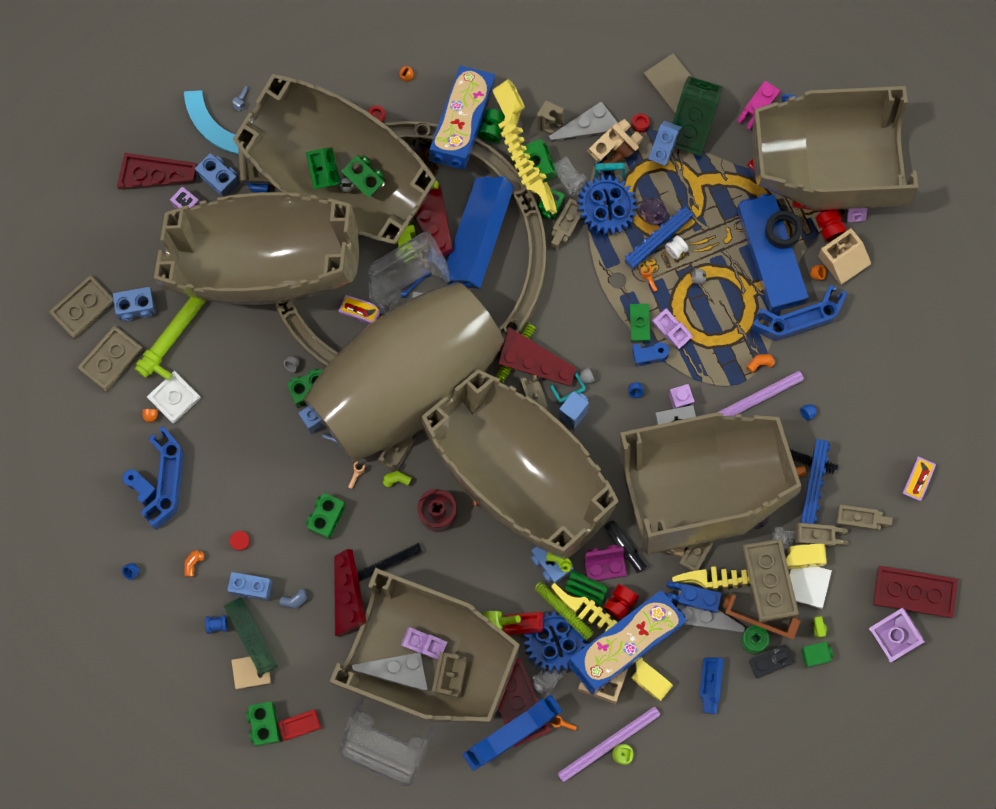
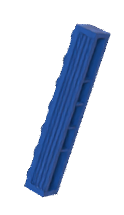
(658, 237)
(815, 481)

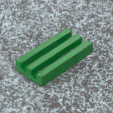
(583, 587)

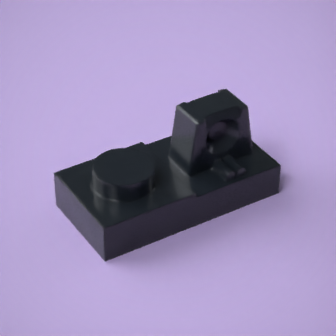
(770, 661)

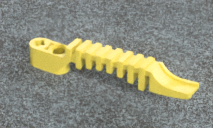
(511, 106)
(798, 557)
(645, 675)

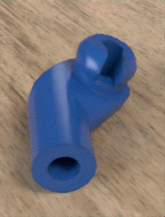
(258, 187)

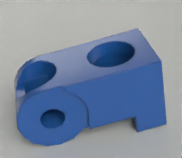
(650, 355)
(142, 486)

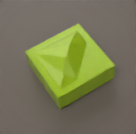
(819, 628)

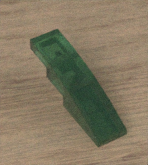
(250, 636)

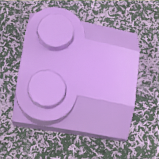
(897, 634)

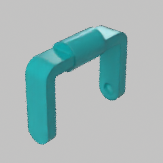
(609, 167)
(581, 390)

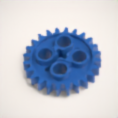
(623, 203)
(539, 647)

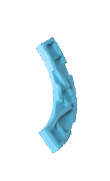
(206, 125)

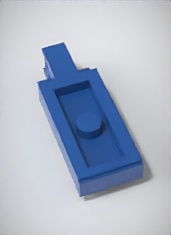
(711, 684)

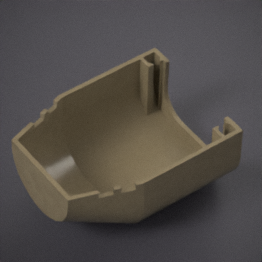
(835, 149)
(706, 478)
(404, 604)

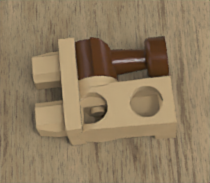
(618, 141)

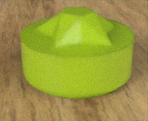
(623, 754)

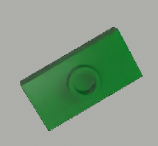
(639, 323)

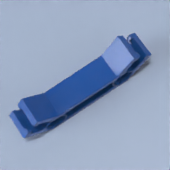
(799, 320)
(168, 480)
(512, 733)

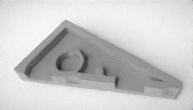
(592, 122)
(709, 620)
(404, 670)

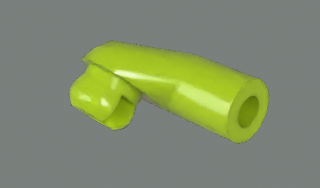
(396, 476)
(565, 565)

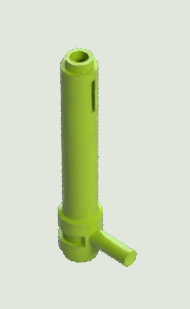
(153, 356)

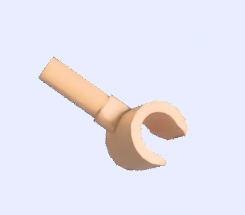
(356, 474)

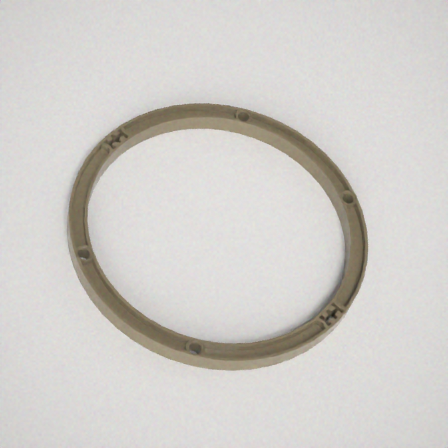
(497, 166)

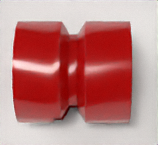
(831, 224)
(621, 602)

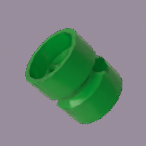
(490, 129)
(754, 640)

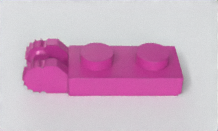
(764, 96)

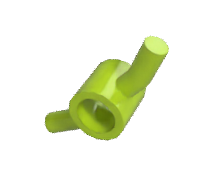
(497, 619)

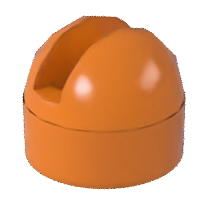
(409, 75)
(818, 272)
(149, 415)

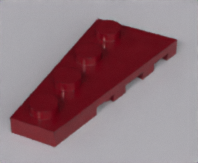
(151, 171)
(433, 218)
(528, 357)
(348, 598)

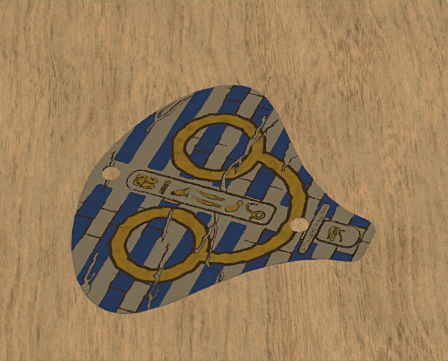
(729, 300)

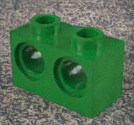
(323, 168)
(360, 179)
(306, 382)
(330, 517)
(268, 722)

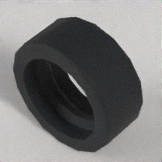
(788, 216)

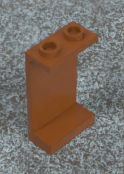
(789, 632)

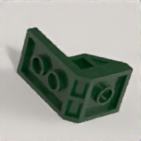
(695, 114)

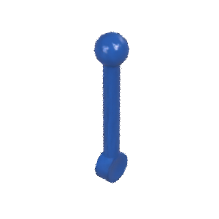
(404, 294)

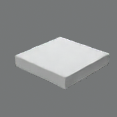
(174, 397)
(810, 585)

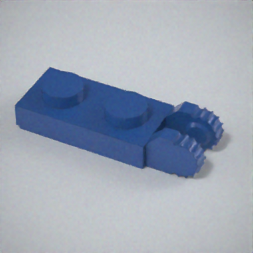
(695, 597)

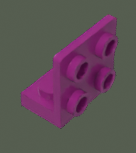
(605, 563)

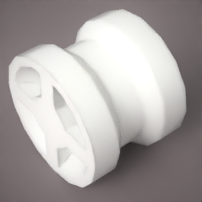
(676, 247)

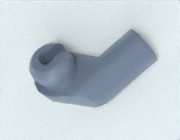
(296, 601)

